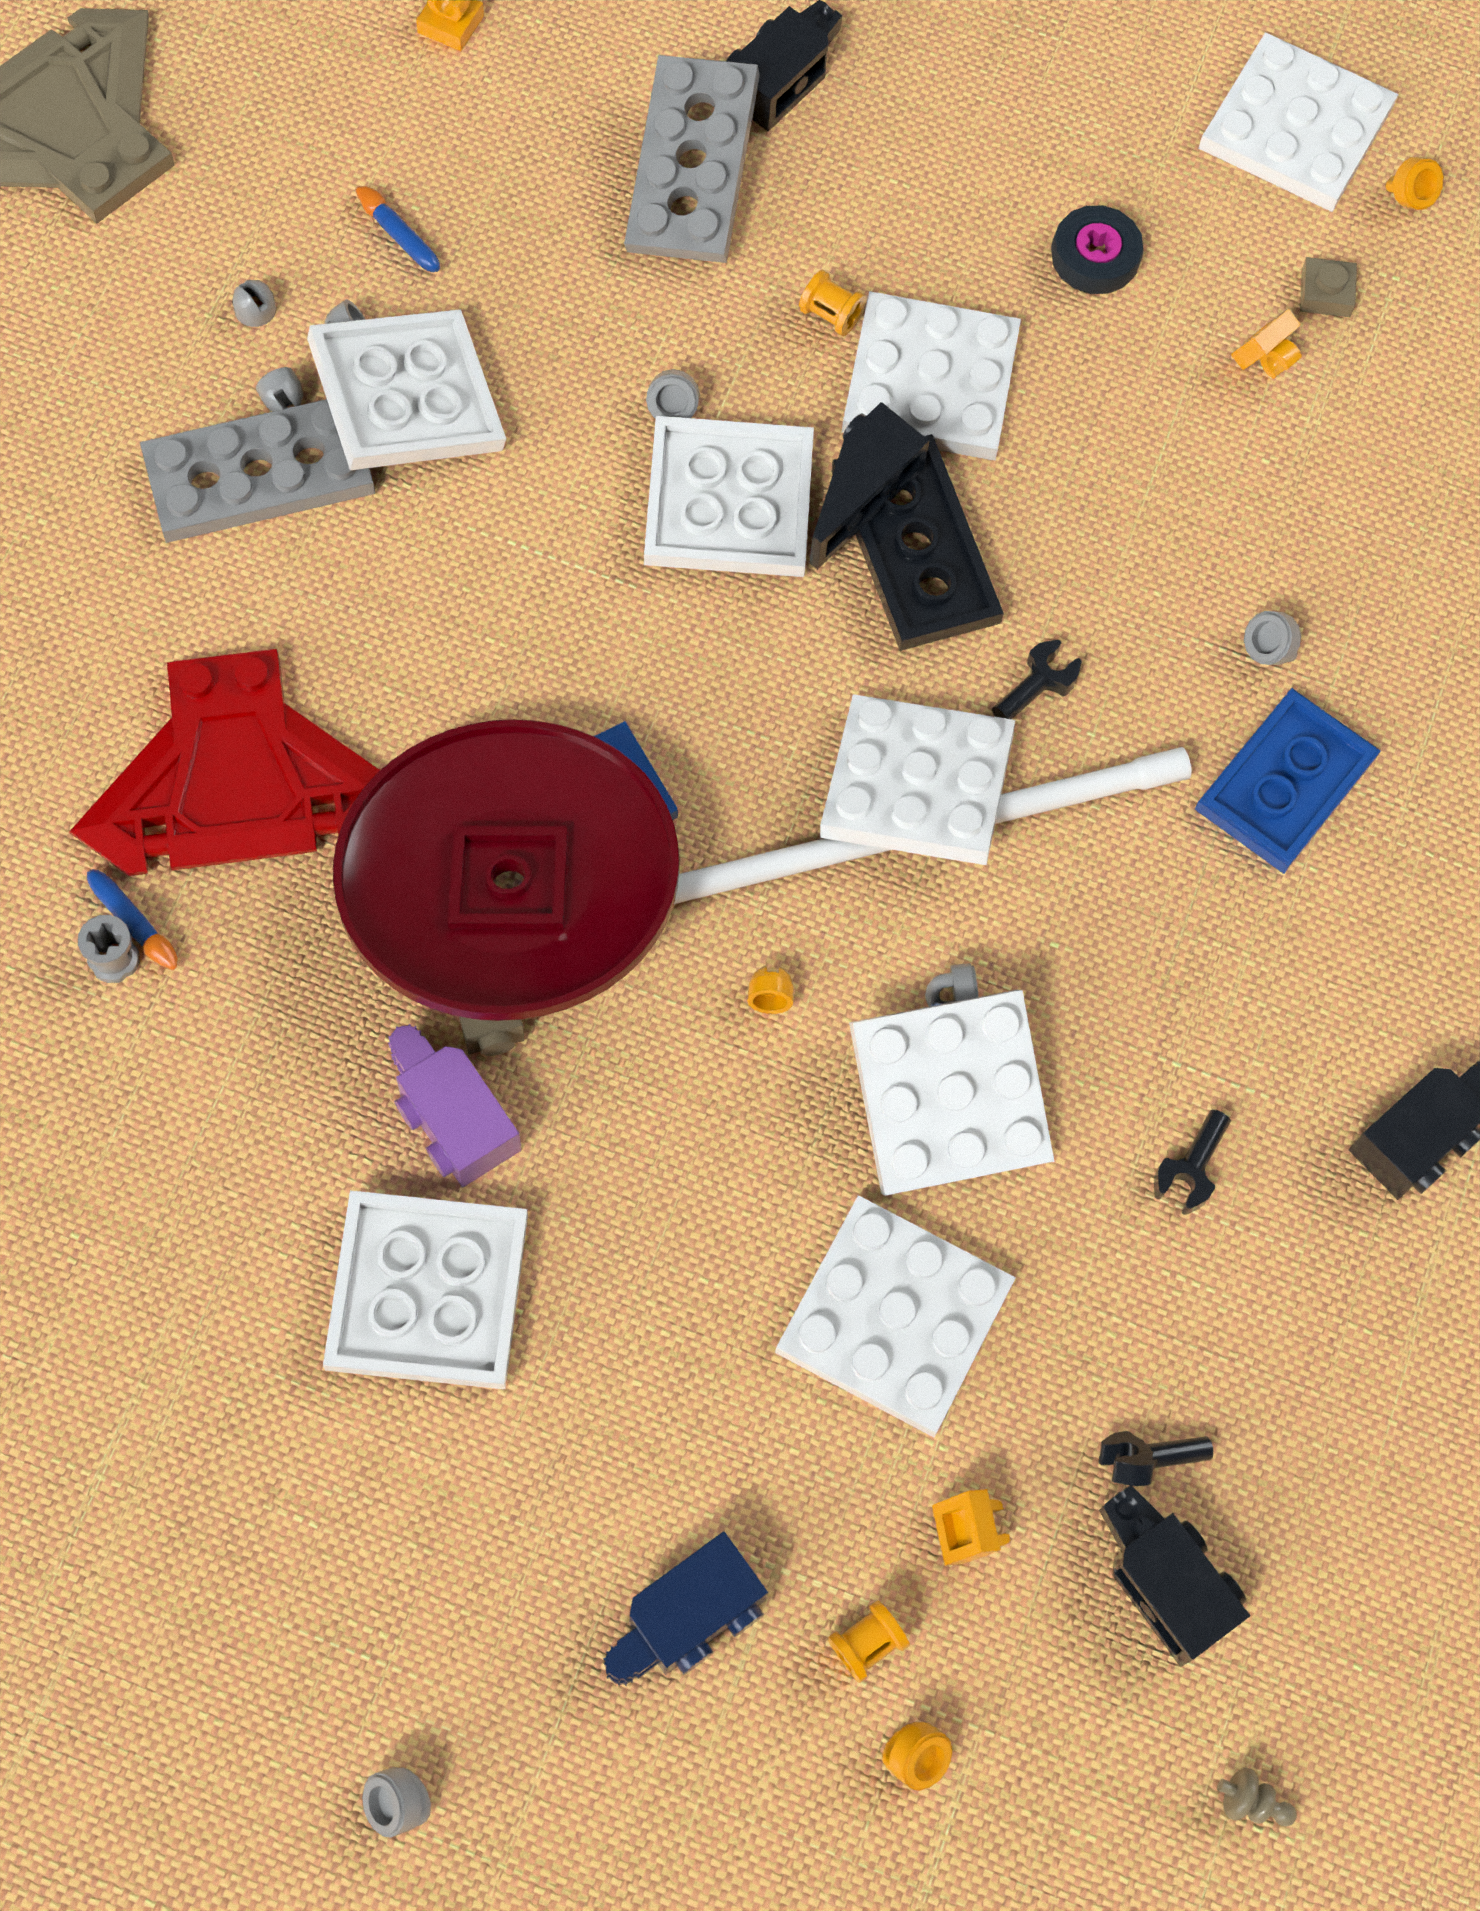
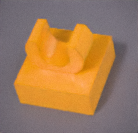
(450, 21)
(1271, 346)
(968, 1527)

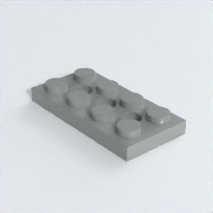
(715, 182)
(244, 498)

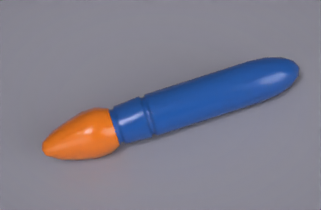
(396, 227)
(154, 945)

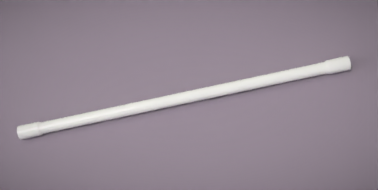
(1141, 774)

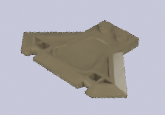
(77, 115)

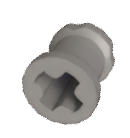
(98, 936)

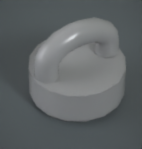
(673, 394)
(1272, 638)
(961, 979)
(395, 1801)

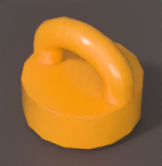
(1416, 183)
(918, 1755)

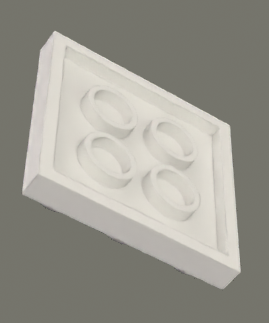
(1298, 121)
(936, 370)
(405, 389)
(729, 496)
(918, 779)
(951, 1092)
(426, 1290)
(895, 1315)

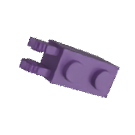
(452, 1107)

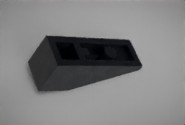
(873, 466)

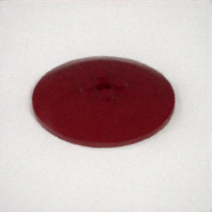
(493, 800)

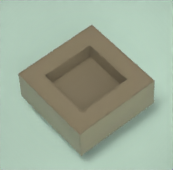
(1328, 287)

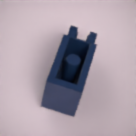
(686, 1612)

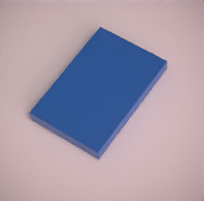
(1287, 780)

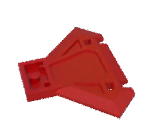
(226, 774)

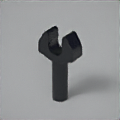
(1040, 679)
(1193, 1165)
(1136, 1460)

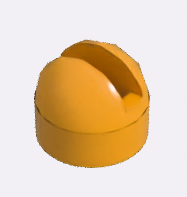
(770, 991)

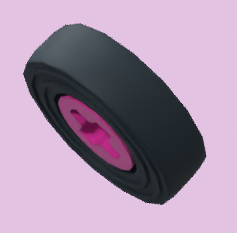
(1094, 270)

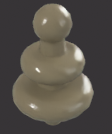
(1246, 1797)

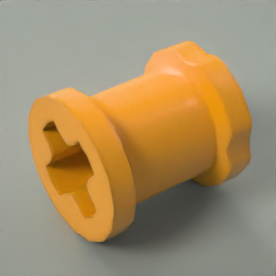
(832, 302)
(868, 1641)

